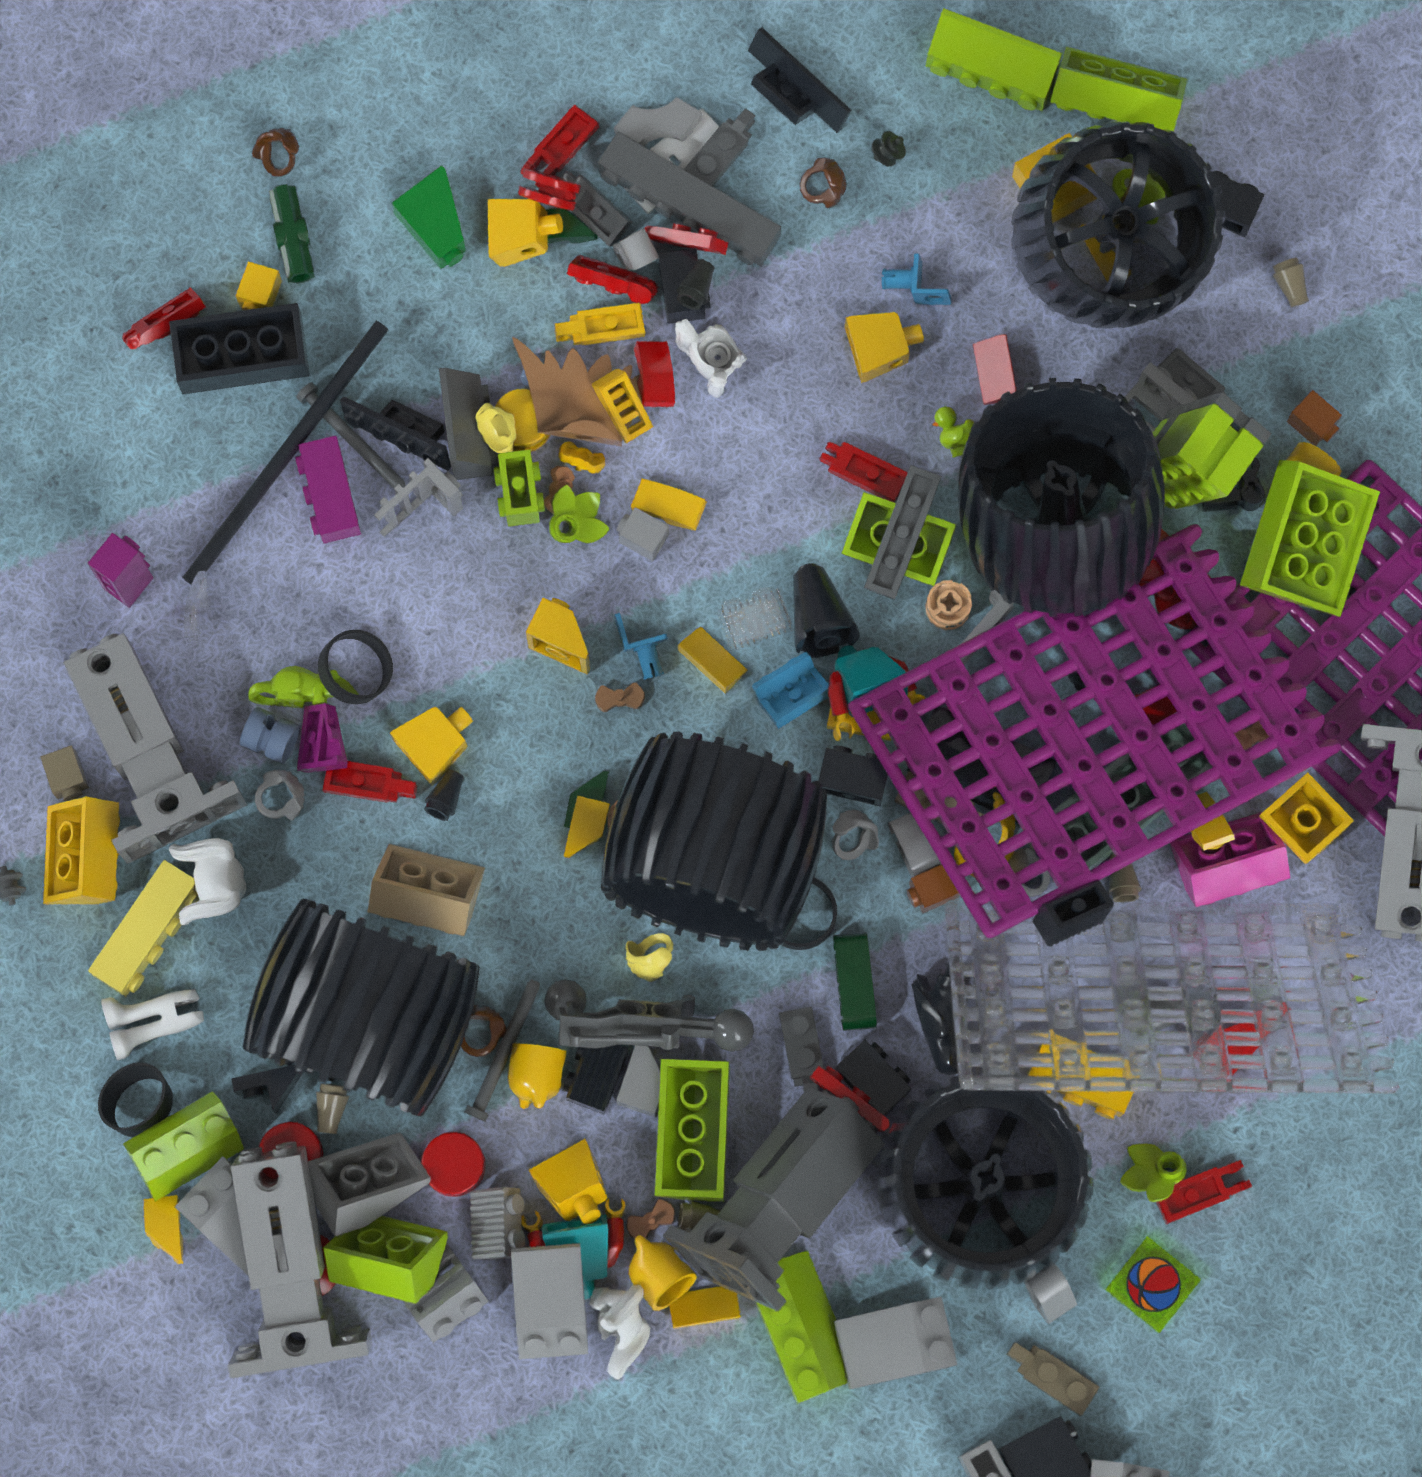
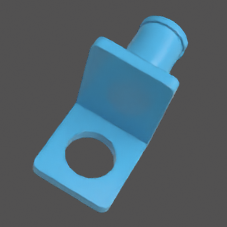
(912, 280)
(645, 649)

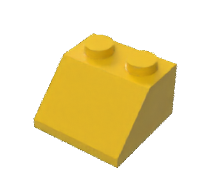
(557, 635)
(1307, 818)

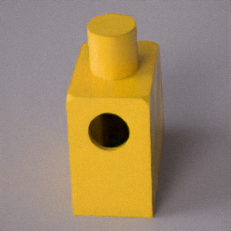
(519, 230)
(880, 342)
(433, 741)
(572, 1183)

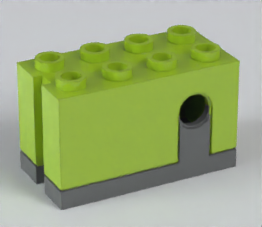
(1206, 449)

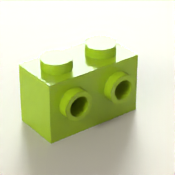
(518, 477)

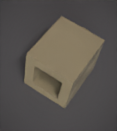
(65, 773)

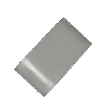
(913, 845)
(1051, 1294)

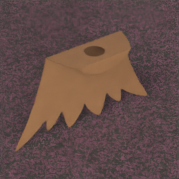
(565, 396)

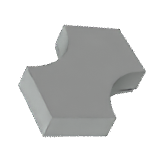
(672, 121)

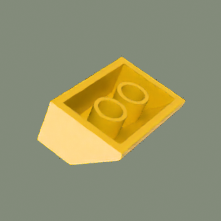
(81, 852)
(1106, 1102)

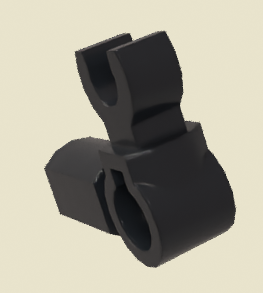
(1248, 495)

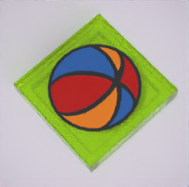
(1152, 1284)

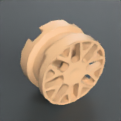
(948, 604)

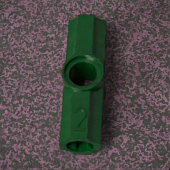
(291, 234)

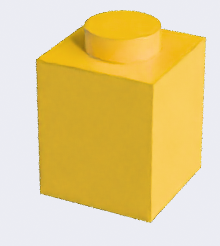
(258, 287)

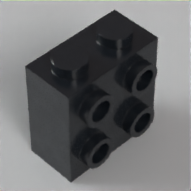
(1047, 1452)

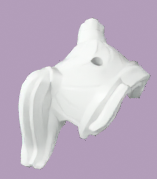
(702, 352)
(216, 877)
(621, 1318)

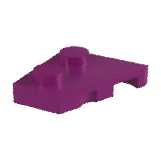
(321, 740)

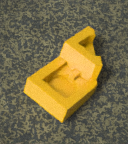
(586, 824)

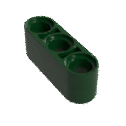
(854, 981)

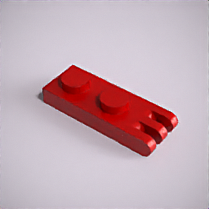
(831, 1080)

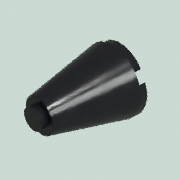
(820, 614)

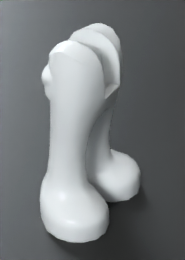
(120, 1015)

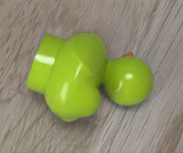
(952, 436)

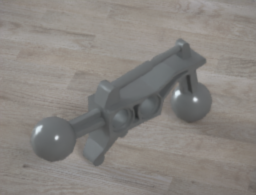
(641, 1022)

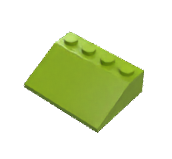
(1309, 537)

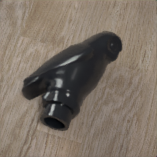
(937, 1019)

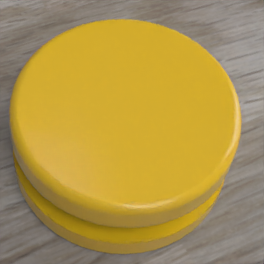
(520, 404)

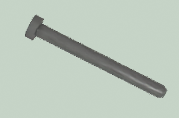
(309, 394)
(503, 1052)

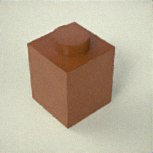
(1315, 419)
(931, 889)

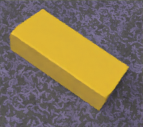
(712, 659)
(705, 1307)

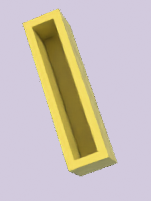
(144, 929)

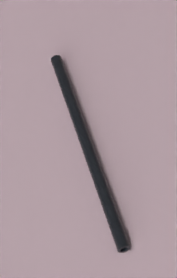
(287, 451)

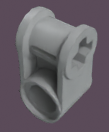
(635, 250)

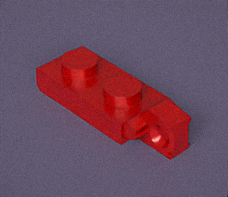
(368, 783)

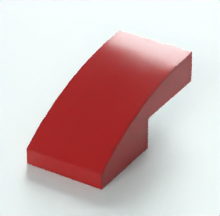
(656, 374)

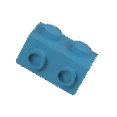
(791, 690)

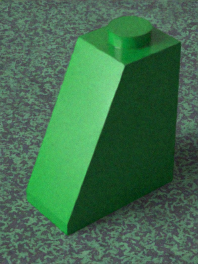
(432, 218)

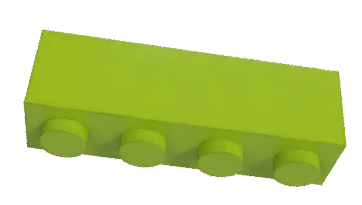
(993, 60)
(1117, 90)
(692, 1130)
(804, 1331)

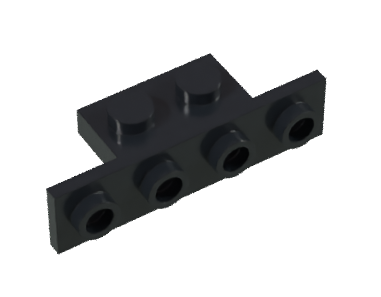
(792, 86)
(401, 427)

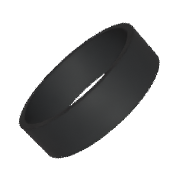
(376, 645)
(804, 946)

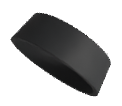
(119, 1083)

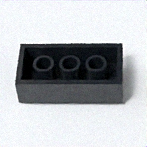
(239, 348)

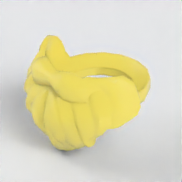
(496, 428)
(652, 965)

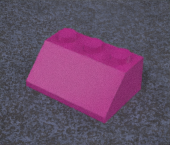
(1244, 864)

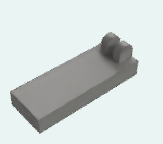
(992, 619)

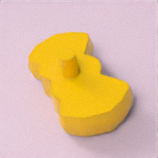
(581, 458)

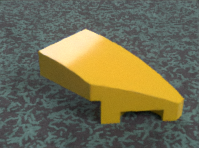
(163, 1225)

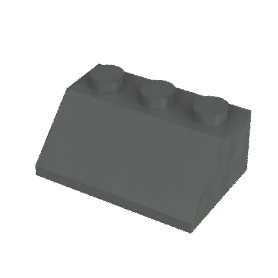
(461, 401)

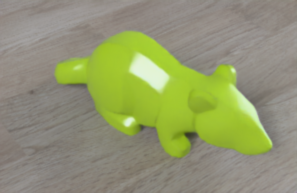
(294, 687)

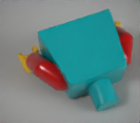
(858, 674)
(599, 1241)

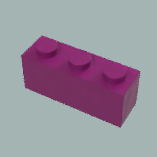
(328, 490)
(121, 569)

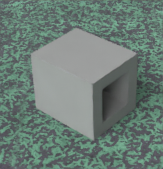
(642, 533)

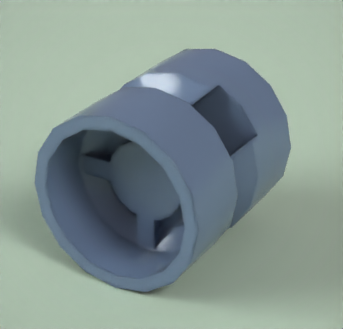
(268, 734)

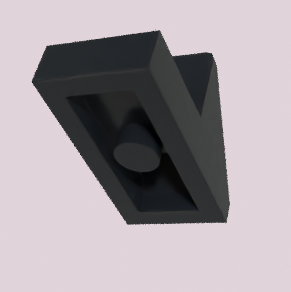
(277, 1081)

